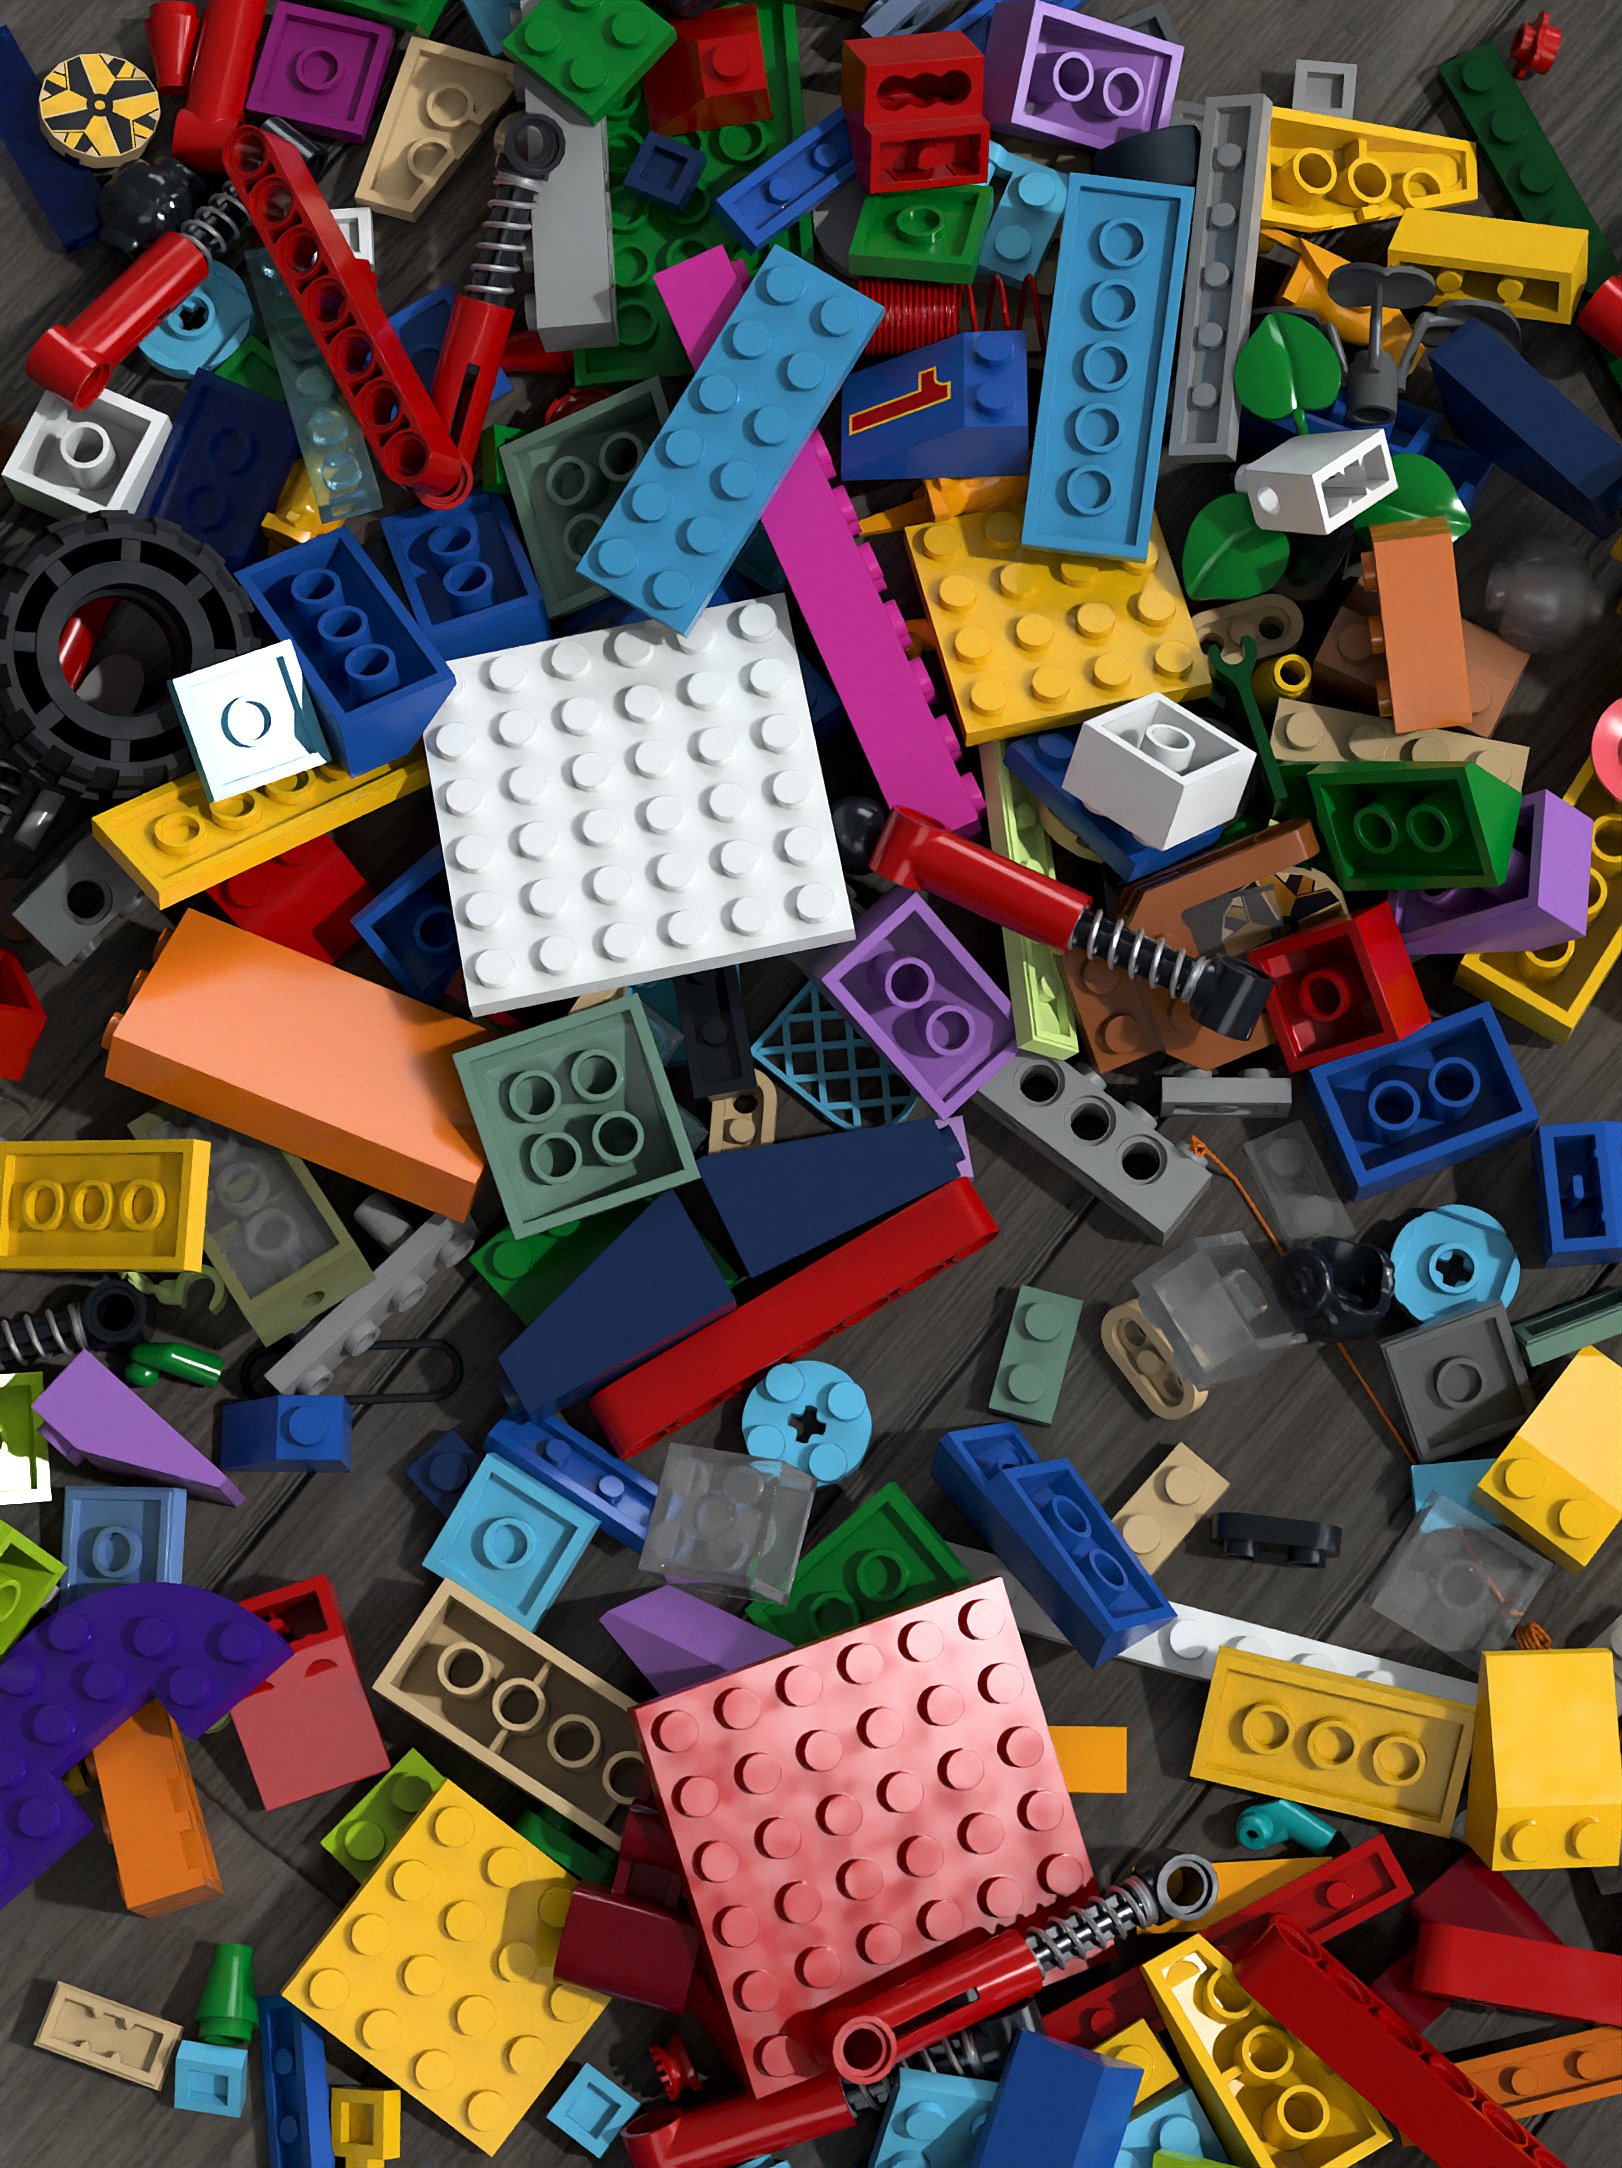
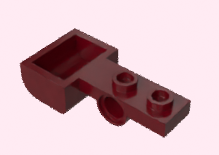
(1462, 1897)
(634, 1935)

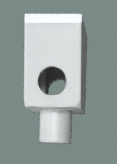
(1293, 485)

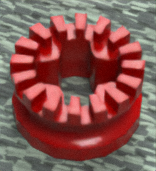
(677, 2066)

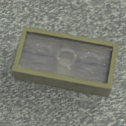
(266, 1226)

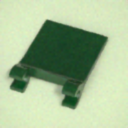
(1242, 714)

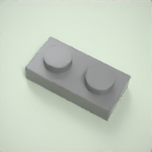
(1251, 1095)

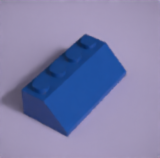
(356, 644)

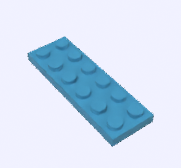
(1107, 367)
(730, 440)

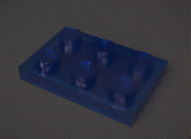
(223, 466)

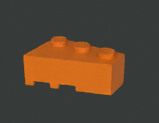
(1417, 625)
(154, 1815)

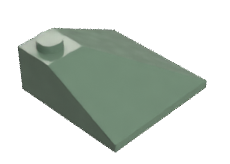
(571, 478)
(576, 1117)

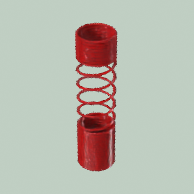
(930, 311)

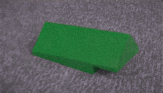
(1404, 822)

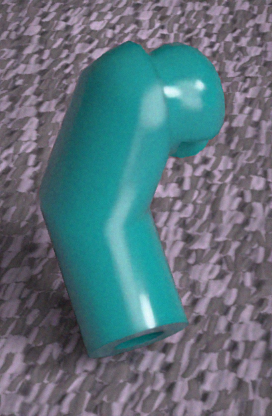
(1280, 1821)

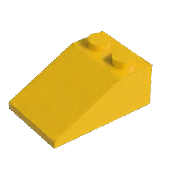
(1564, 1466)
(1545, 1761)

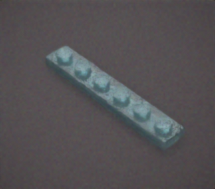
(319, 412)

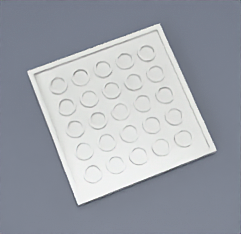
(633, 808)

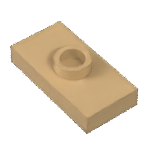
(109, 2036)

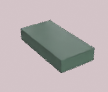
(1570, 1327)

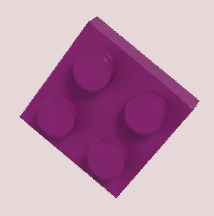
(321, 71)

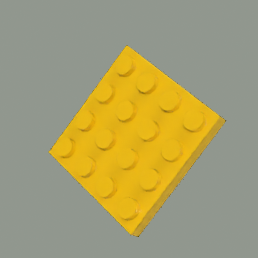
(1049, 634)
(451, 1967)

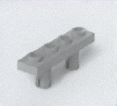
(398, 1285)

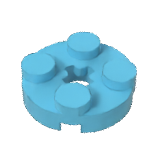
(227, 325)
(1435, 1238)
(839, 1406)

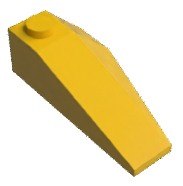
(1354, 172)
(1254, 2077)

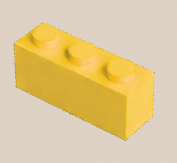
(1521, 265)

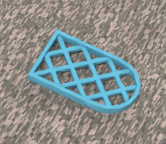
(792, 1081)

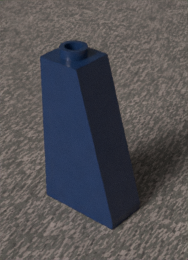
(1529, 427)
(814, 1189)
(618, 1314)

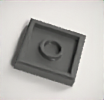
(1458, 1380)

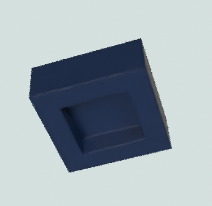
(665, 172)
(445, 1472)

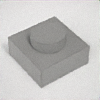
(1324, 88)

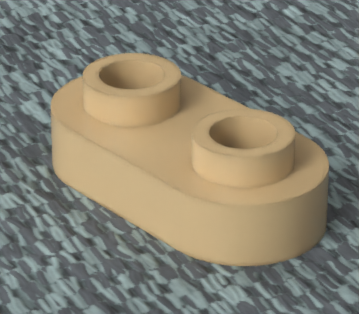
(1246, 617)
(741, 1131)
(1148, 1362)

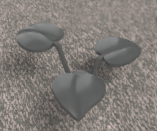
(1373, 378)

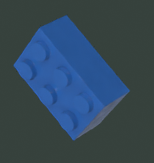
(1421, 1102)

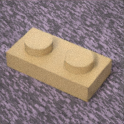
(1169, 1506)

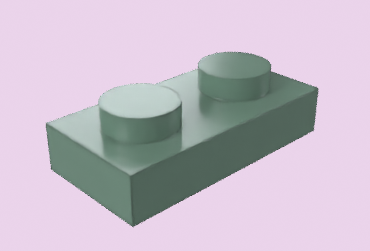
(1035, 1356)

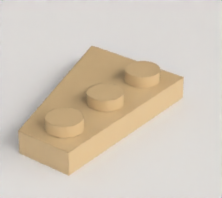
(431, 124)

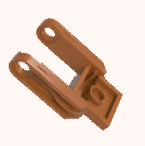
(1126, 1017)

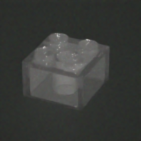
(1217, 1311)
(728, 1523)
(1457, 1581)

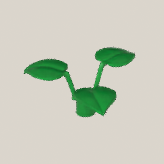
(1279, 373)

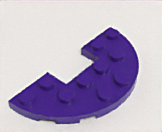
(88, 1675)

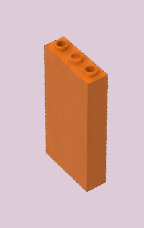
(304, 1061)

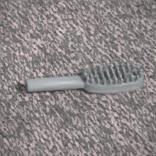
(109, 688)

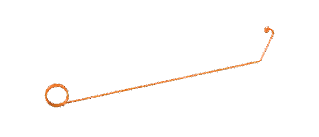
(1527, 1633)

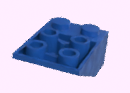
(1579, 1192)

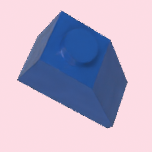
(287, 1434)

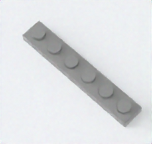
(1220, 277)

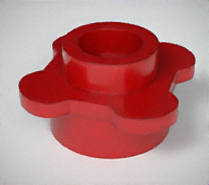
(1535, 46)

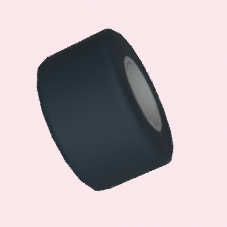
(1155, 156)

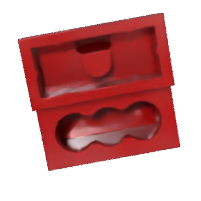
(915, 111)

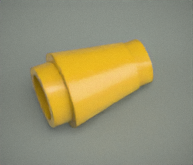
(1269, 686)

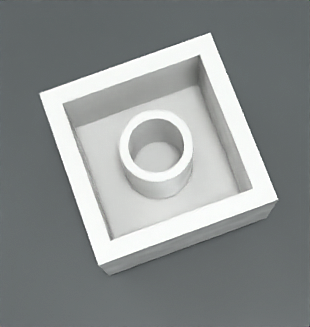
(86, 458)
(1135, 767)

